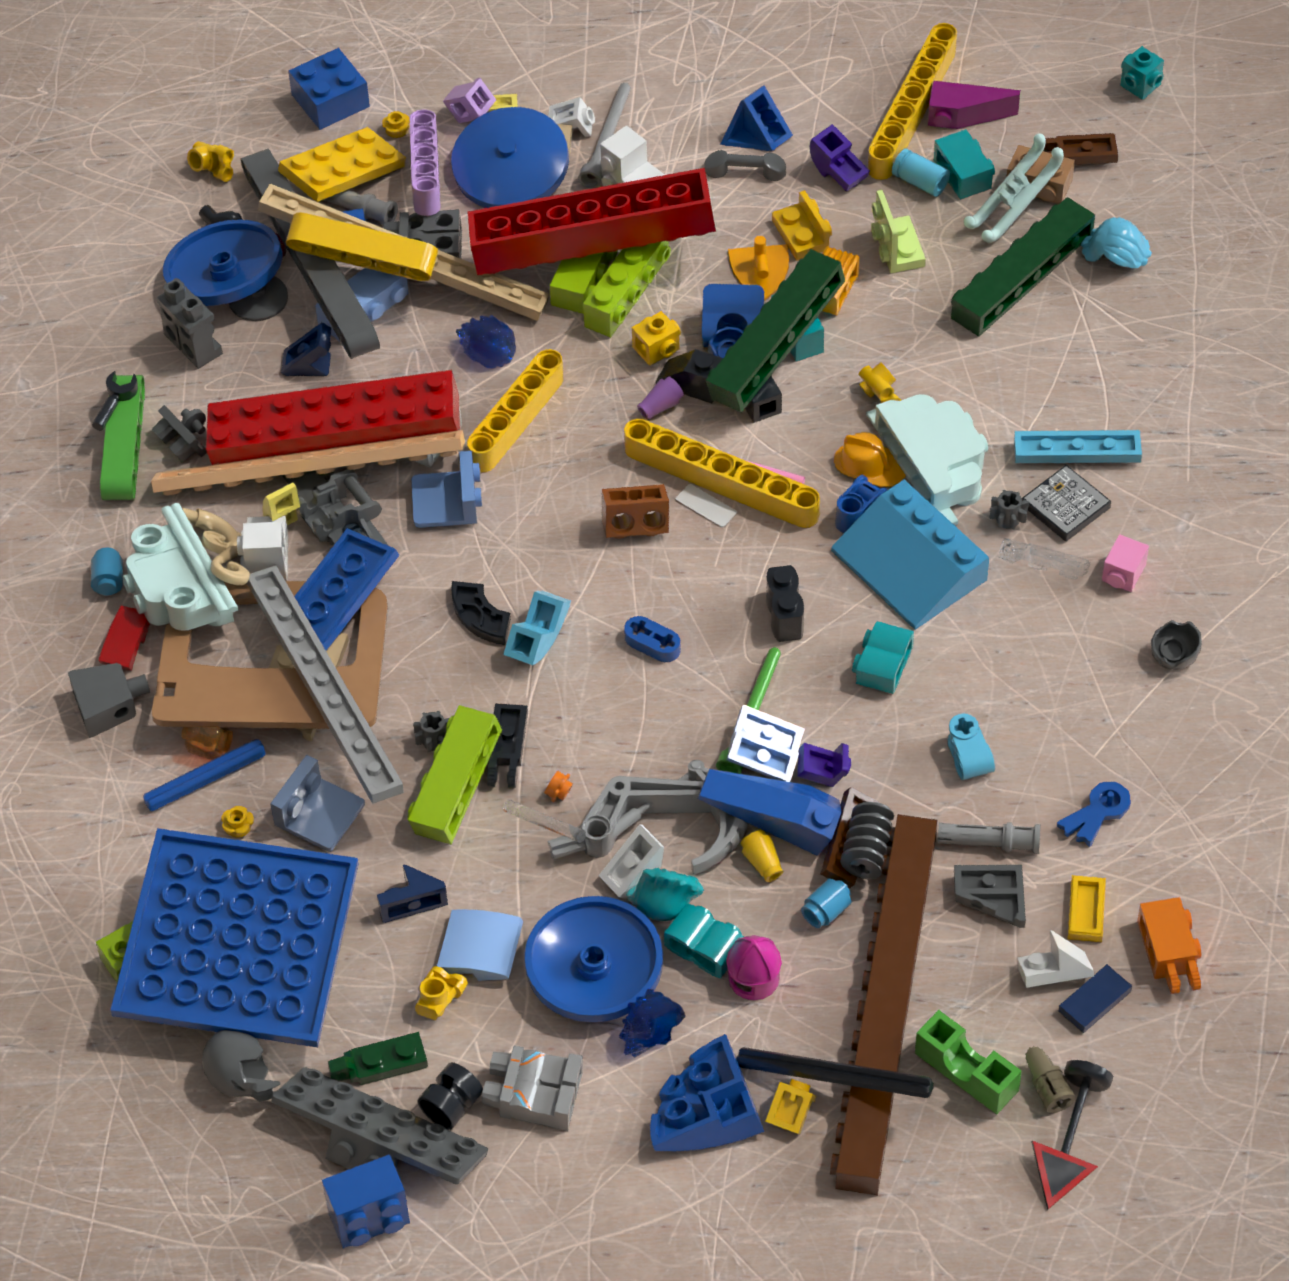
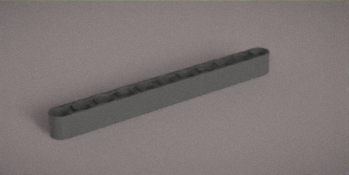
(320, 273)

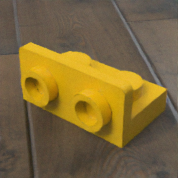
(802, 226)

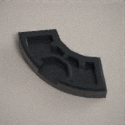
(478, 614)

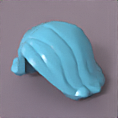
(1118, 242)

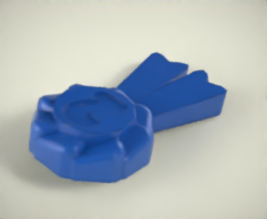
(1107, 802)

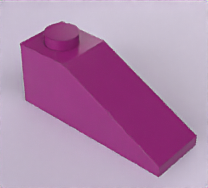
(968, 105)

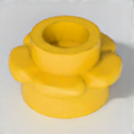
(396, 124)
(237, 828)

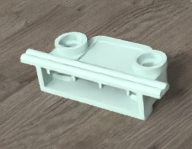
(934, 449)
(174, 576)

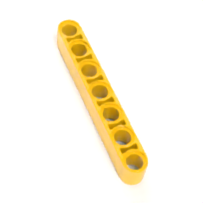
(912, 100)
(722, 473)

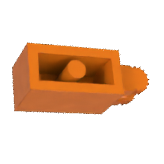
(1169, 942)

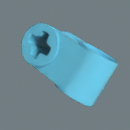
(969, 748)

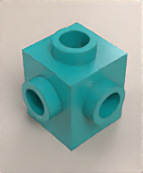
(1142, 72)

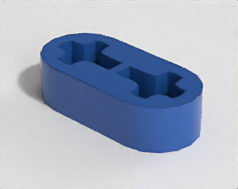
(652, 639)

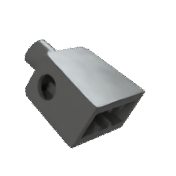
(105, 696)

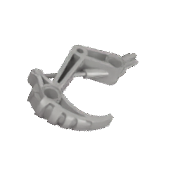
(629, 797)

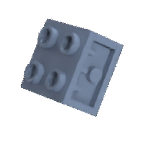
(314, 807)

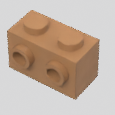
(1057, 186)

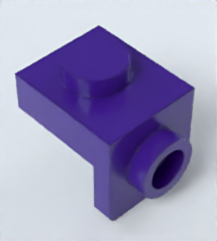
(822, 764)

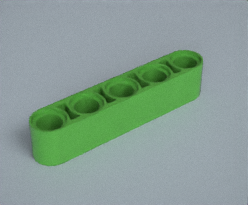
(123, 445)

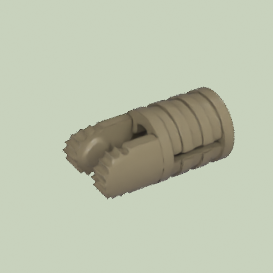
(1045, 1075)

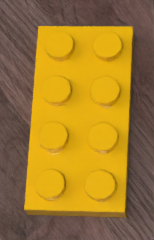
(341, 164)

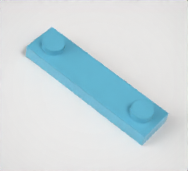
(1078, 446)

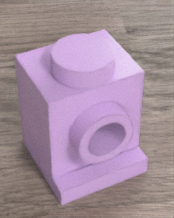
(469, 101)

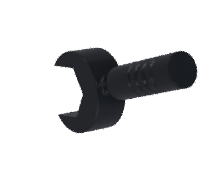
(116, 394)

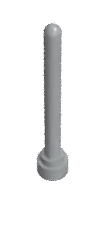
(591, 173)

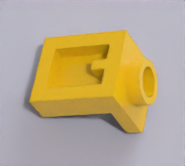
(791, 1106)

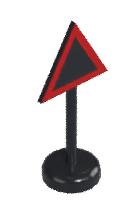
(1056, 1168)

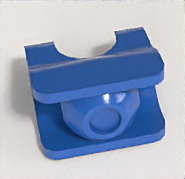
(729, 307)

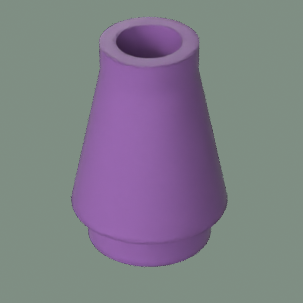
(660, 398)

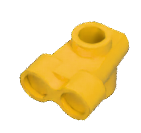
(213, 158)
(878, 382)
(438, 991)

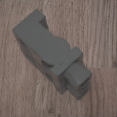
(440, 229)
(188, 323)

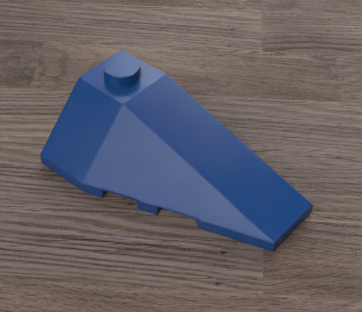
(778, 807)

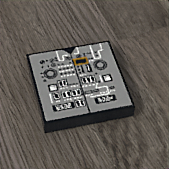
(1066, 503)

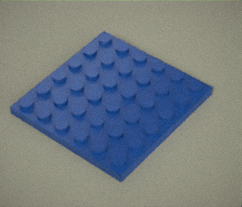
(236, 937)

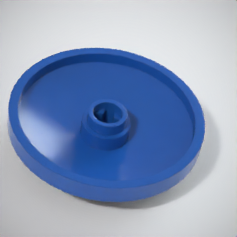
(510, 157)
(225, 260)
(593, 958)

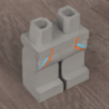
(535, 1086)

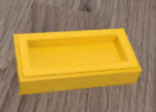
(1086, 908)

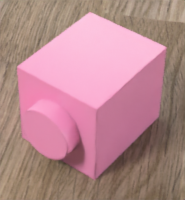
(1125, 563)

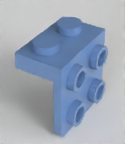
(447, 496)

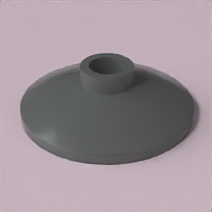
(263, 303)

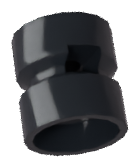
(453, 1092)

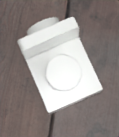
(573, 113)

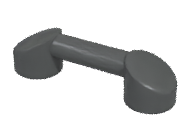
(773, 165)

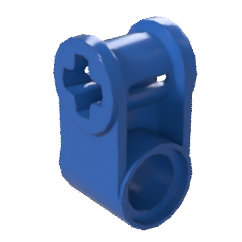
(855, 502)

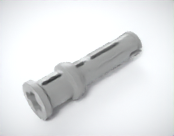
(372, 207)
(1007, 837)

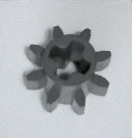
(1009, 509)
(430, 730)

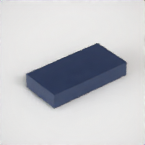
(1095, 998)

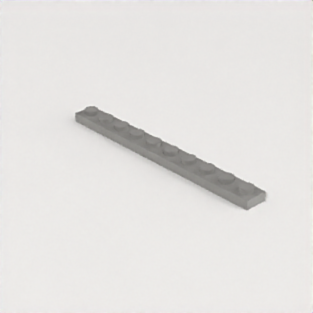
(325, 685)

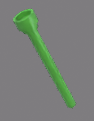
(754, 702)

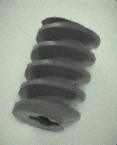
(867, 840)

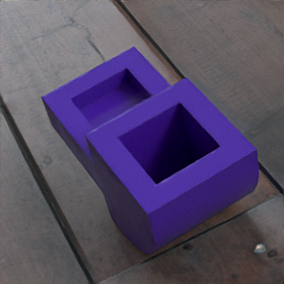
(833, 157)

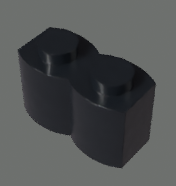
(785, 603)

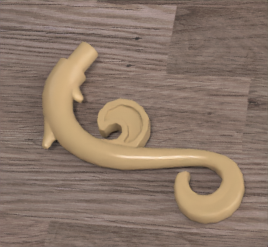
(213, 539)

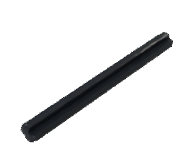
(835, 1072)

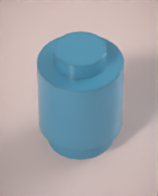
(106, 571)
(826, 903)

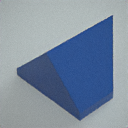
(757, 123)

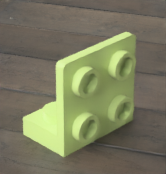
(896, 237)

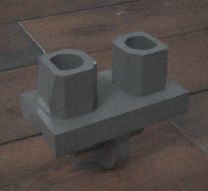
(190, 423)

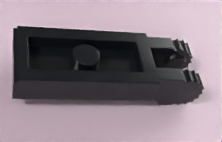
(510, 742)

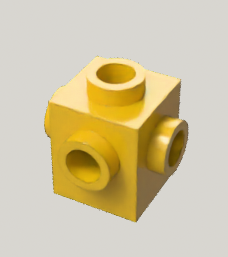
(656, 338)

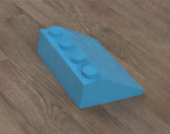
(912, 555)

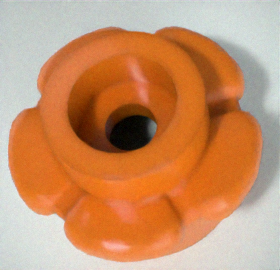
(558, 786)

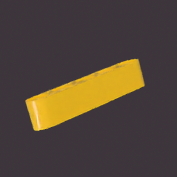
(361, 246)
(516, 409)

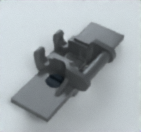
(324, 512)

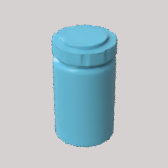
(921, 172)

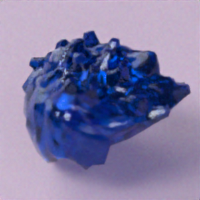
(488, 341)
(650, 1022)

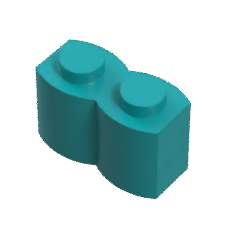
(884, 657)
(701, 939)

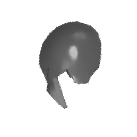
(236, 1066)

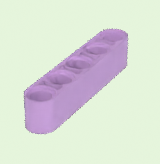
(424, 162)

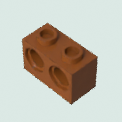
(635, 504)

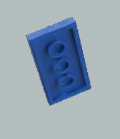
(343, 583)

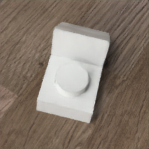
(638, 853)
(1061, 964)

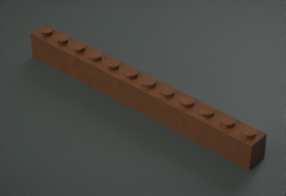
(887, 1002)

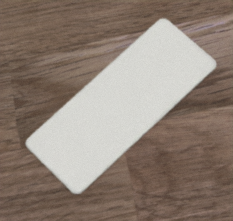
(706, 505)

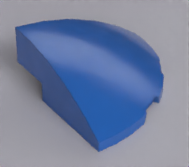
(705, 1103)

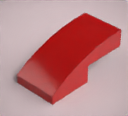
(124, 638)

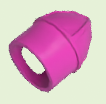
(756, 964)

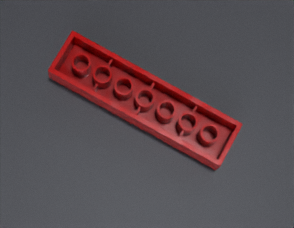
(590, 221)
(332, 417)

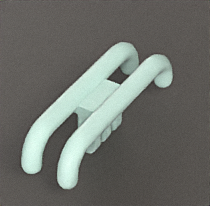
(1016, 191)

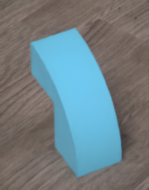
(535, 636)

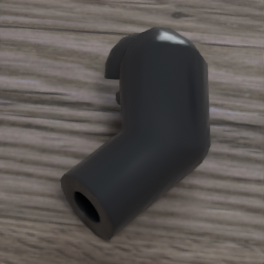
(210, 216)

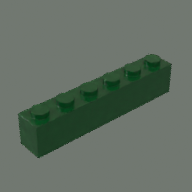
(1022, 266)
(775, 330)

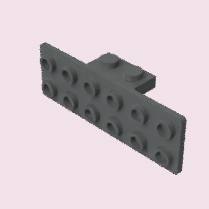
(371, 1128)

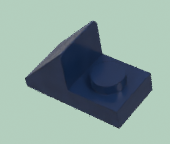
(309, 354)
(419, 895)

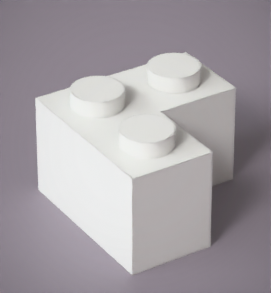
(625, 158)
(264, 544)

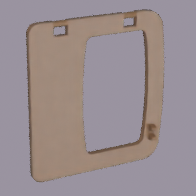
(263, 695)

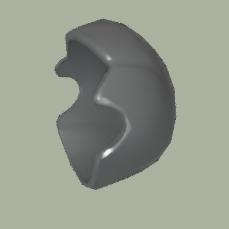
(1176, 644)

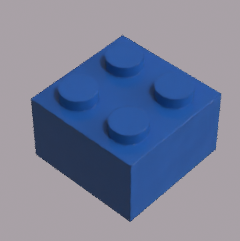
(329, 88)
(366, 1202)

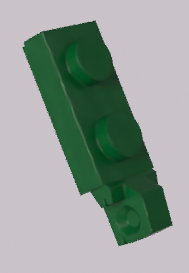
(380, 1060)

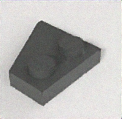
(992, 890)

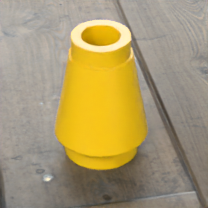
(762, 855)

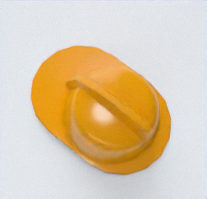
(867, 456)

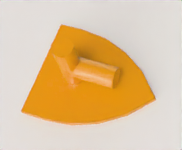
(760, 265)

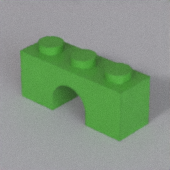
(945, 1048)

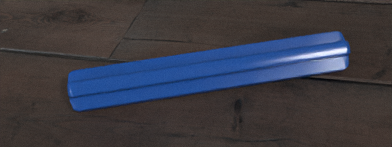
(204, 774)

